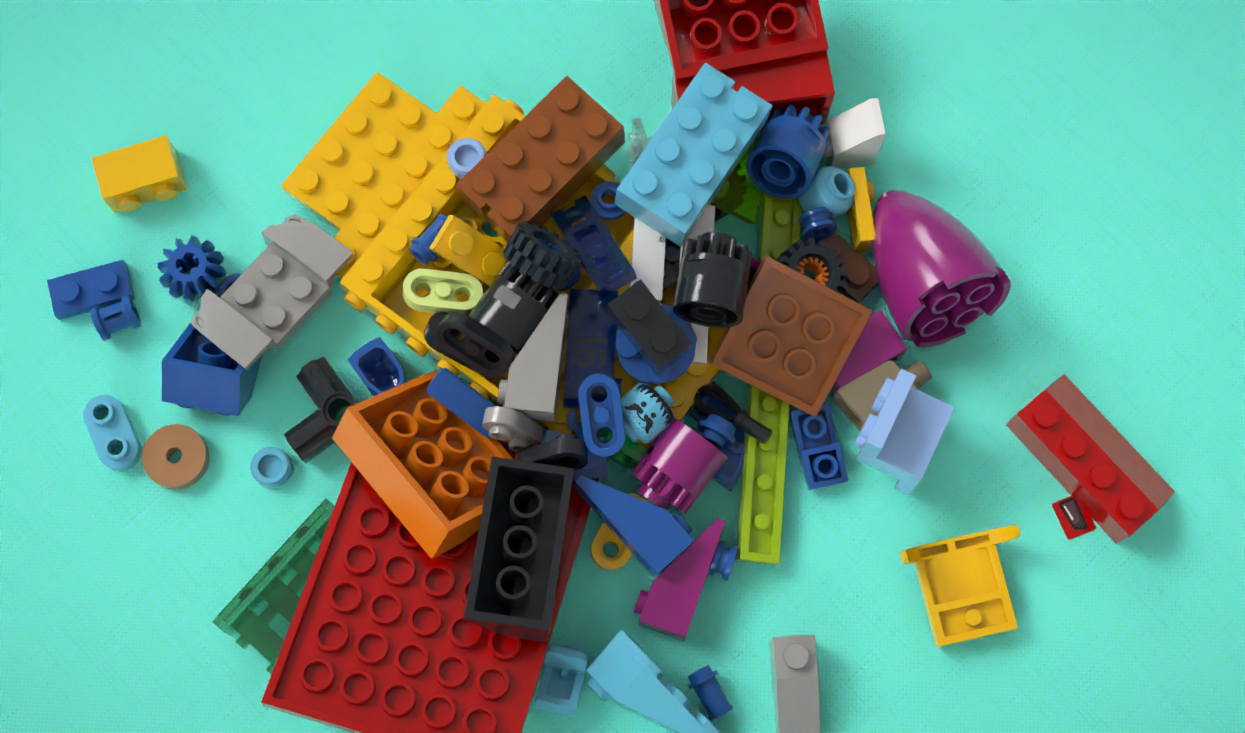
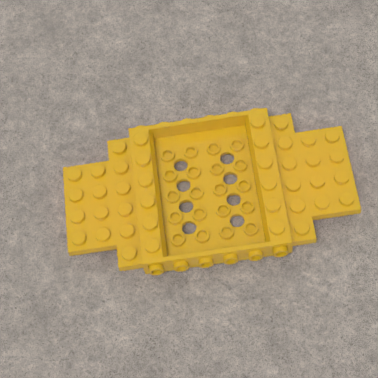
(387, 178)

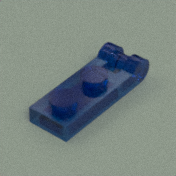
(599, 251)

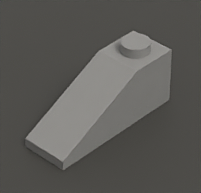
(537, 368)
(795, 684)

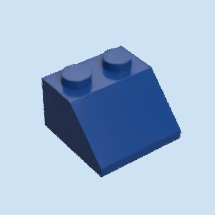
(205, 376)

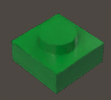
(628, 454)

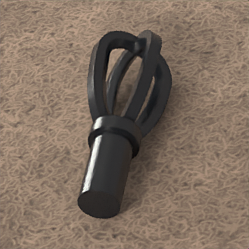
(742, 419)

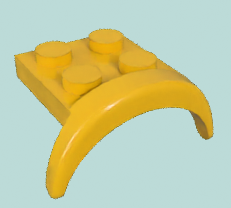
(964, 585)

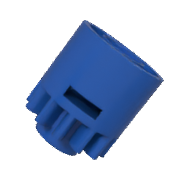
(788, 153)

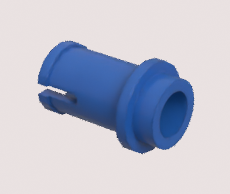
(421, 245)
(709, 692)

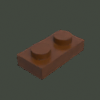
(861, 273)

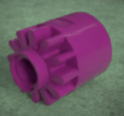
(677, 467)

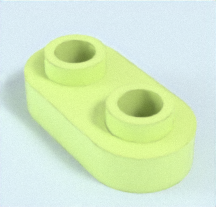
(442, 288)

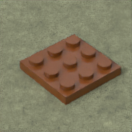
(791, 336)

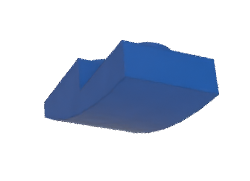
(818, 448)

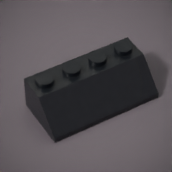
(519, 548)

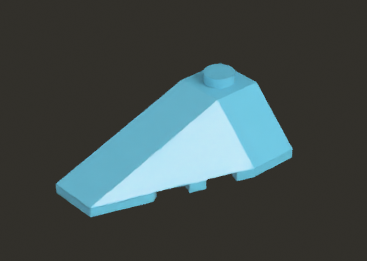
(637, 684)

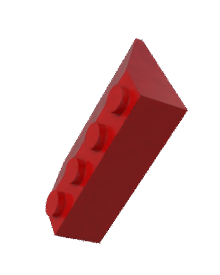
(738, 32)

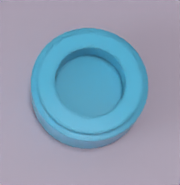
(271, 467)

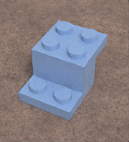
(903, 431)

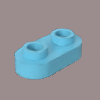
(112, 430)

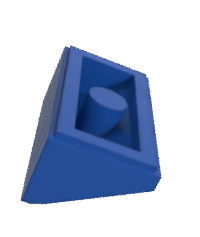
(459, 398)

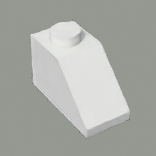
(856, 135)

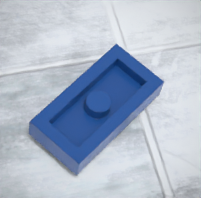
(89, 289)

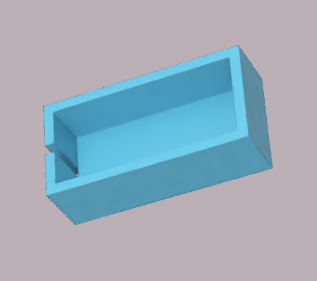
(692, 154)

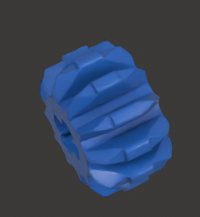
(183, 260)

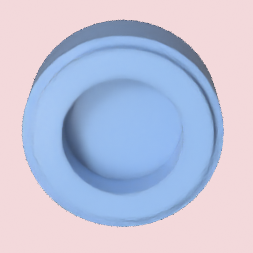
(464, 156)

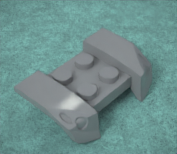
(273, 292)

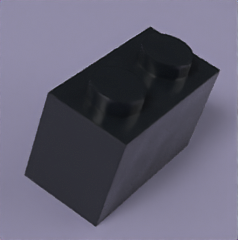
(648, 327)

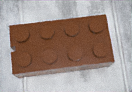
(542, 160)

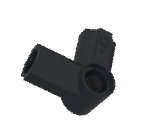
(329, 395)

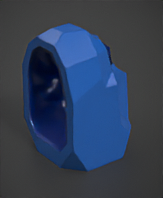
(377, 367)

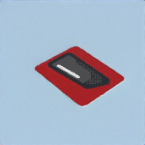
(1073, 518)

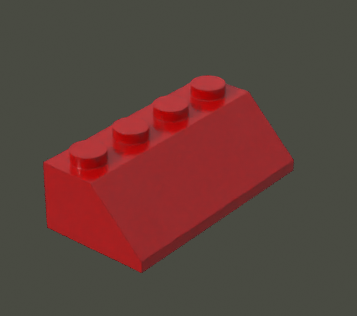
(1090, 459)

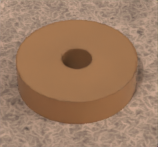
(159, 449)

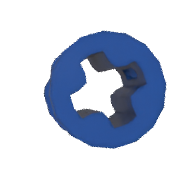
(115, 317)

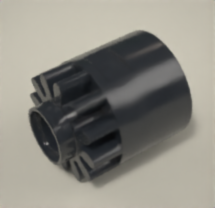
(712, 281)
(513, 306)

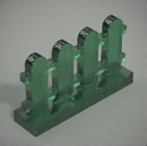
(269, 586)

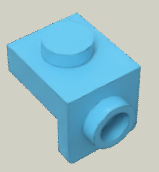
(562, 680)

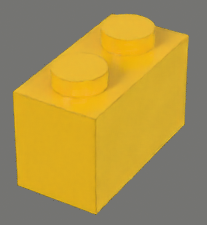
(139, 174)

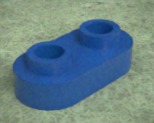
(601, 414)

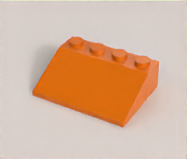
(421, 462)

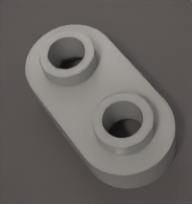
(512, 427)

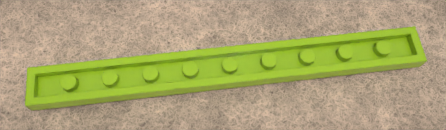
(765, 463)

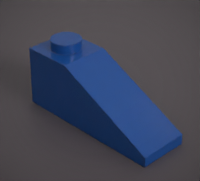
(642, 527)

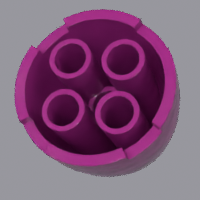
(932, 270)

